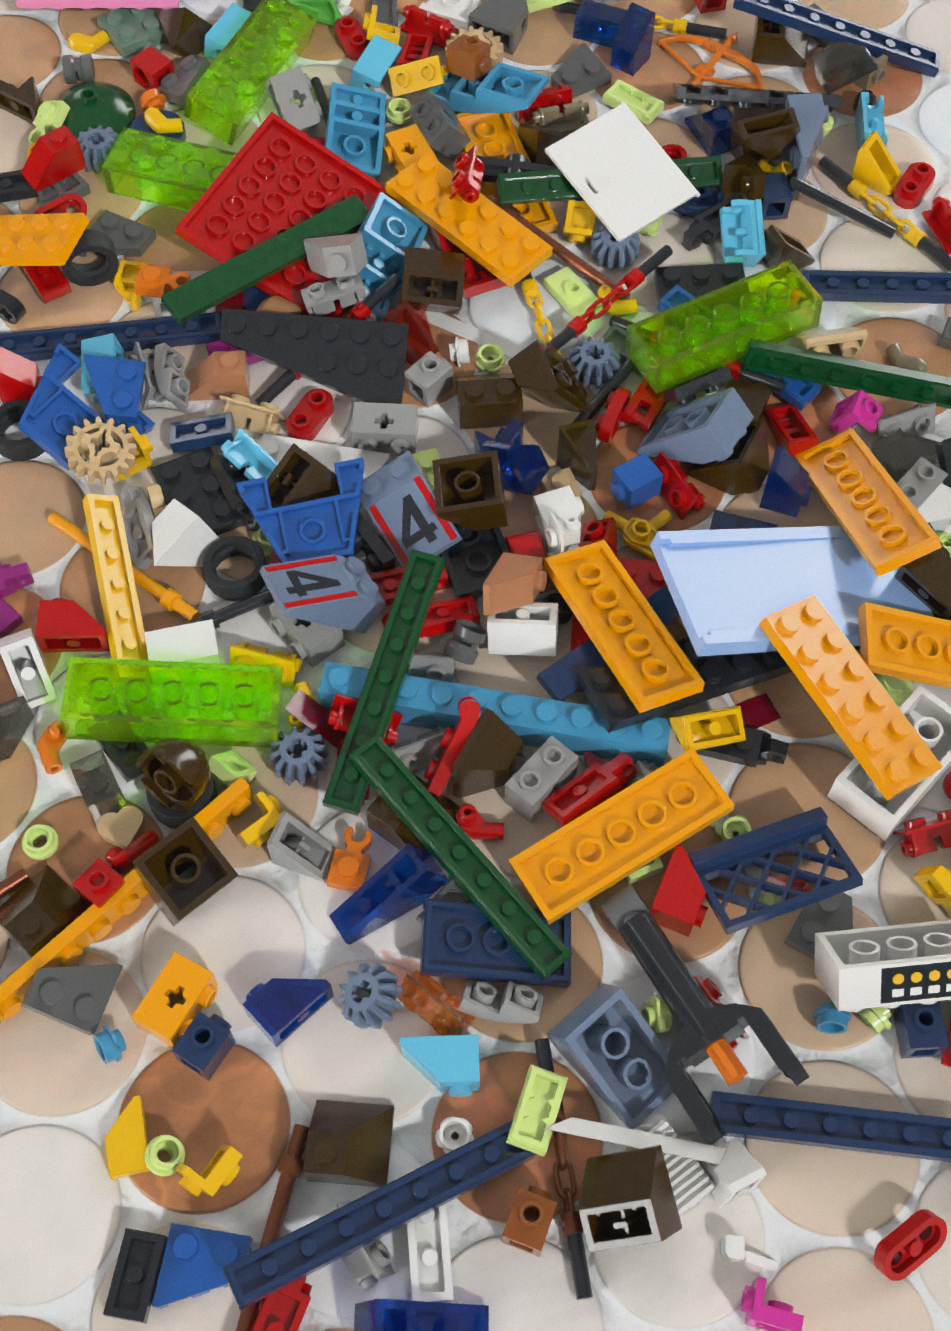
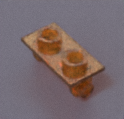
(422, 997)

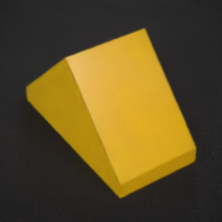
(876, 166)

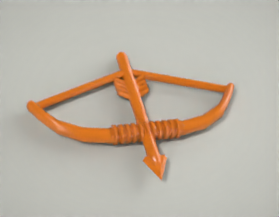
(705, 71)

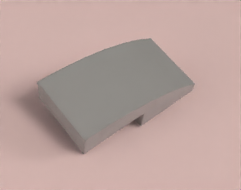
(169, 375)
(515, 1005)

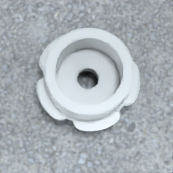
(459, 351)
(453, 1125)

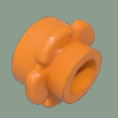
(153, 98)

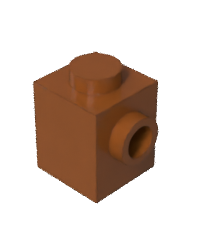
(468, 57)
(529, 1220)

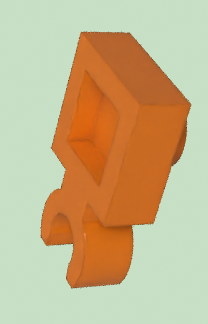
(158, 280)
(350, 866)

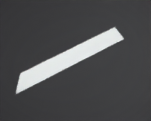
(472, 333)
(640, 1139)

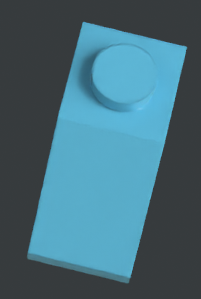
(446, 1061)

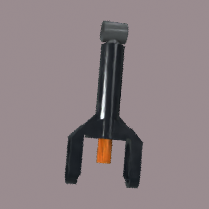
(702, 1025)

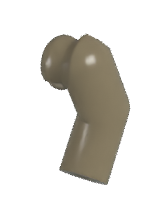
(901, 360)

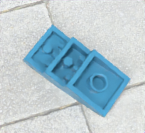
(497, 91)
(356, 126)
(385, 235)

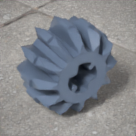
(96, 146)
(611, 252)
(594, 361)
(284, 756)
(370, 996)

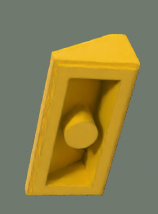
(709, 728)

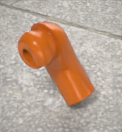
(49, 747)

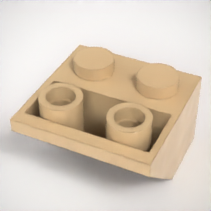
(841, 341)

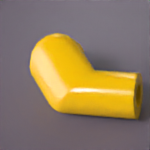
(86, 43)
(160, 123)
(784, 166)

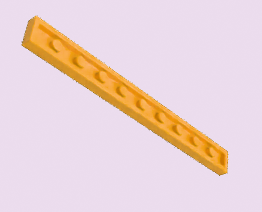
(98, 922)

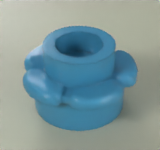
(831, 1020)
(109, 1044)

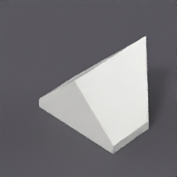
(180, 537)

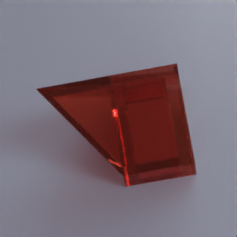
(420, 335)

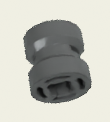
(78, 68)
(465, 641)

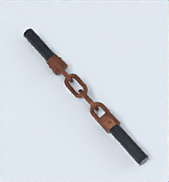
(570, 1218)

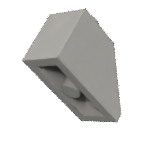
(336, 255)

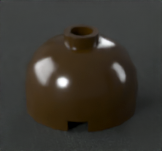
(175, 772)

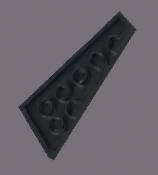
(741, 96)
(339, 353)

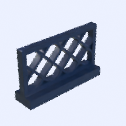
(761, 849)

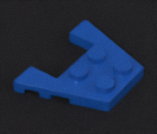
(56, 409)
(312, 526)

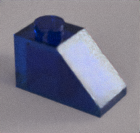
(633, 40)
(712, 129)
(521, 465)
(785, 485)
(285, 1005)

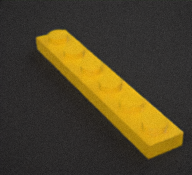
(115, 577)

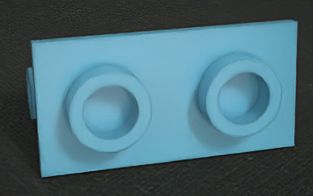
(248, 453)

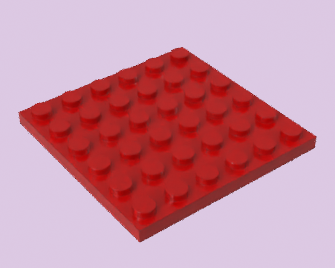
(268, 189)

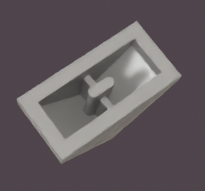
(299, 848)

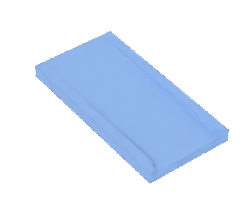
(739, 576)

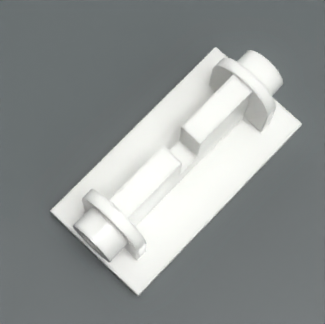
(562, 534)

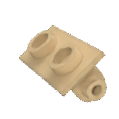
(262, 417)

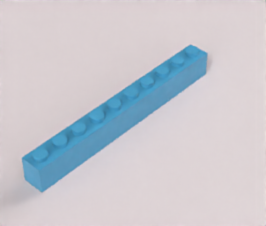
(534, 719)

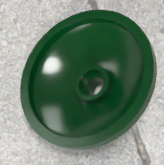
(98, 104)

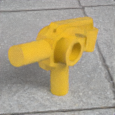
(639, 532)

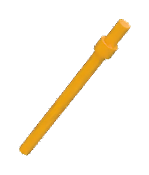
(167, 597)

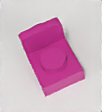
(856, 409)
(770, 1317)

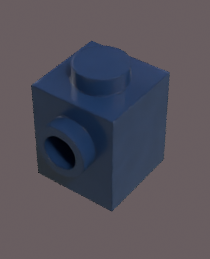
(776, 197)
(920, 1030)
(204, 1044)

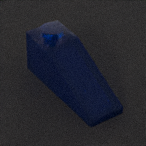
(389, 893)
(419, 1316)

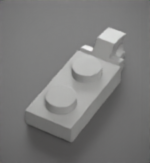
(138, 525)

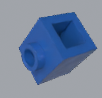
(636, 481)

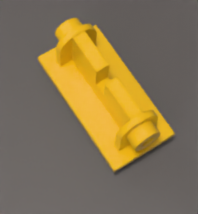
(417, 75)
(255, 655)

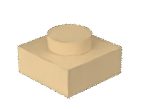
(560, 479)

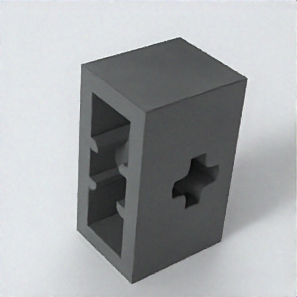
(440, 126)

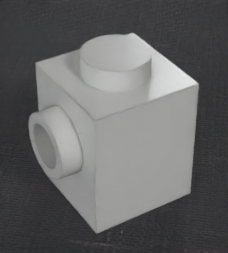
(429, 379)

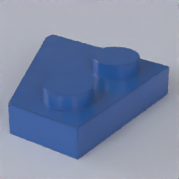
(117, 386)
(195, 1262)

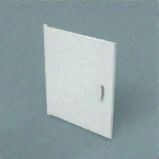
(624, 168)

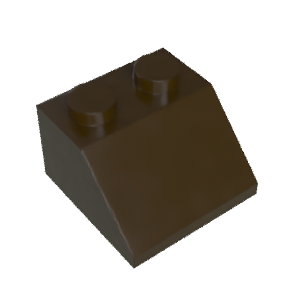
(488, 400)
(471, 490)
(183, 871)

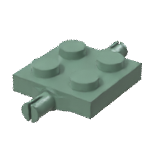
(133, 29)

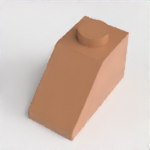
(220, 374)
(513, 583)

